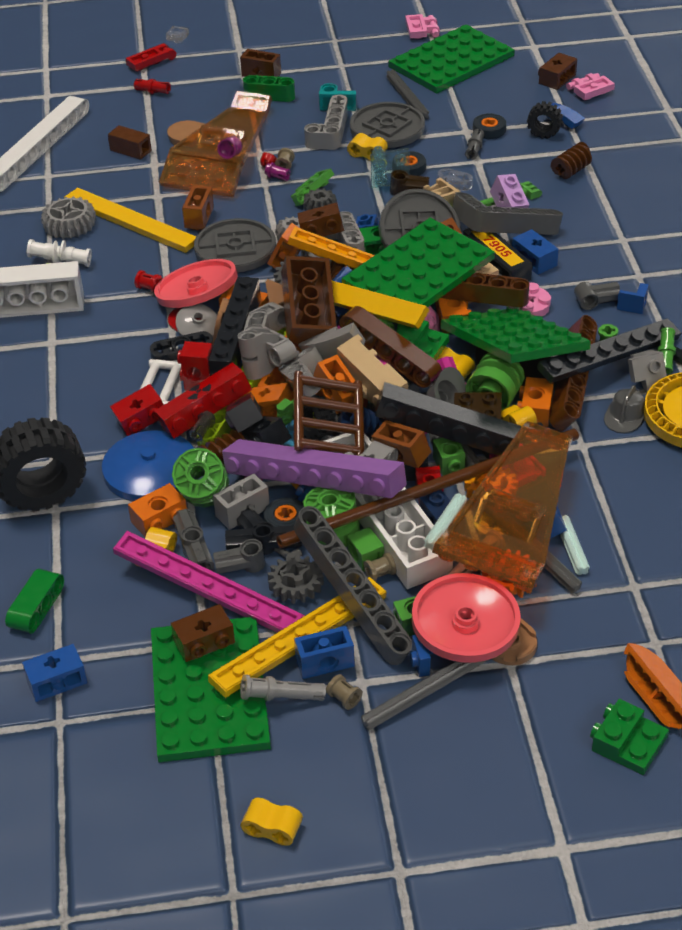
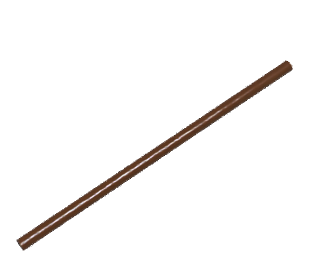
(405, 496)

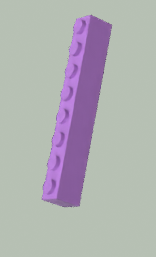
(315, 468)

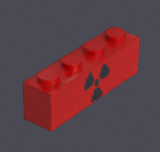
(209, 395)

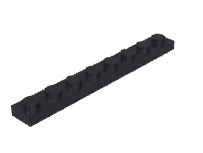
(605, 351)

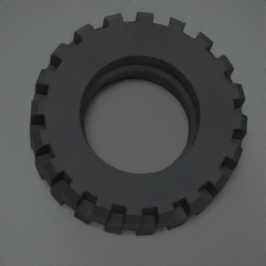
(50, 483)

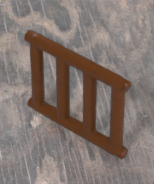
(301, 421)

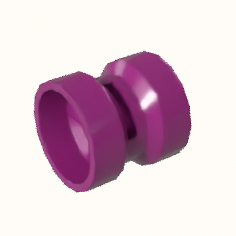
(228, 151)

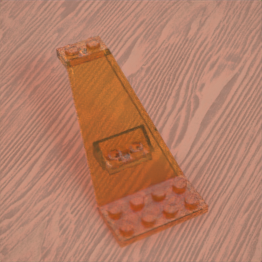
(197, 159)

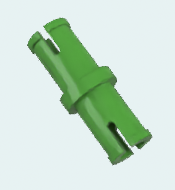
(667, 347)

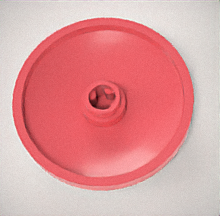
(196, 283)
(465, 617)

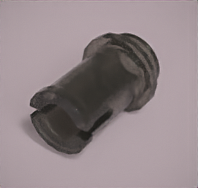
(205, 421)

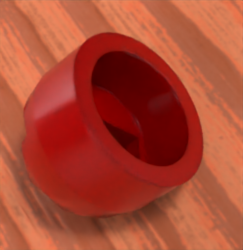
(267, 158)

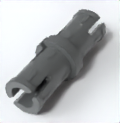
(474, 144)

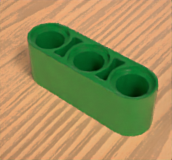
(278, 88)
(34, 600)

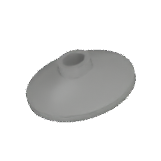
(188, 324)

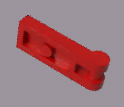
(150, 57)

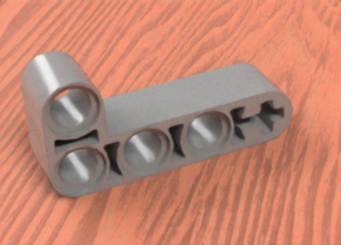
(329, 134)
(352, 234)
(306, 363)

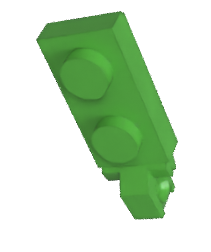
(316, 181)

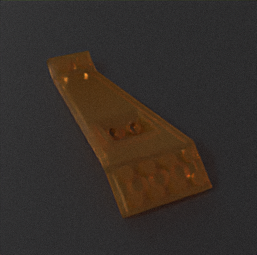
(512, 511)

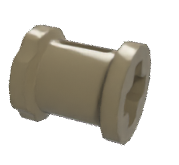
(285, 158)
(380, 567)
(344, 692)

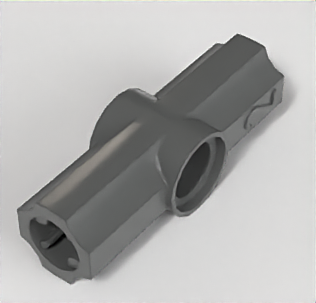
(192, 539)

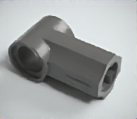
(591, 295)
(247, 557)

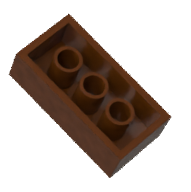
(307, 297)

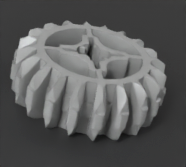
(68, 217)

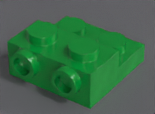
(426, 339)
(628, 736)

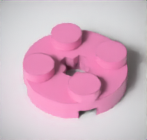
(538, 301)

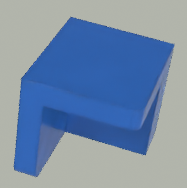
(633, 301)

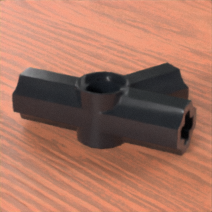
(254, 527)

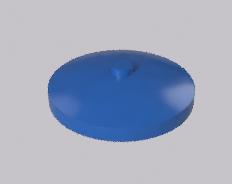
(142, 463)

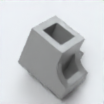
(647, 368)

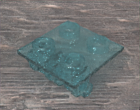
(385, 163)

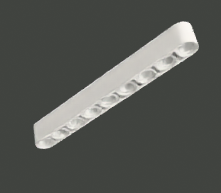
(41, 138)

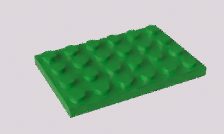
(451, 58)
(422, 264)
(514, 334)
(191, 713)

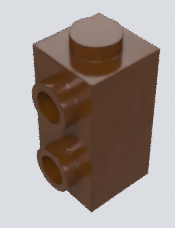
(129, 142)

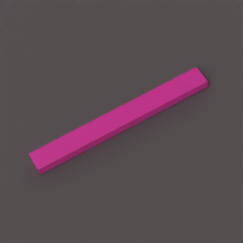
(205, 582)

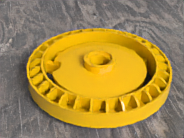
(667, 397)

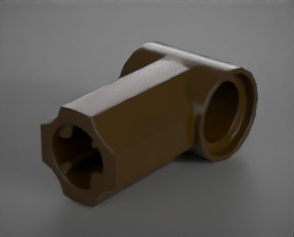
(402, 181)

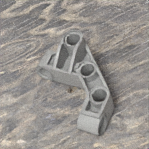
(261, 344)

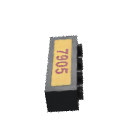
(507, 258)

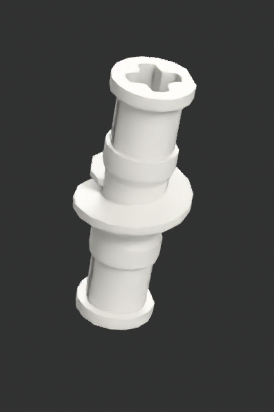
(59, 253)

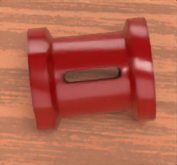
(146, 280)

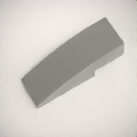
(331, 339)

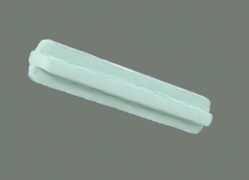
(444, 521)
(574, 548)

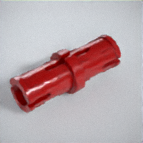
(152, 86)

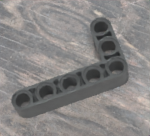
(505, 219)

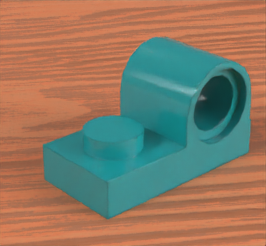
(328, 90)

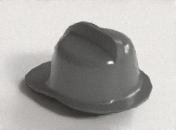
(447, 383)
(625, 411)

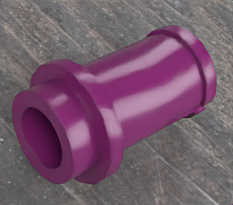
(272, 170)

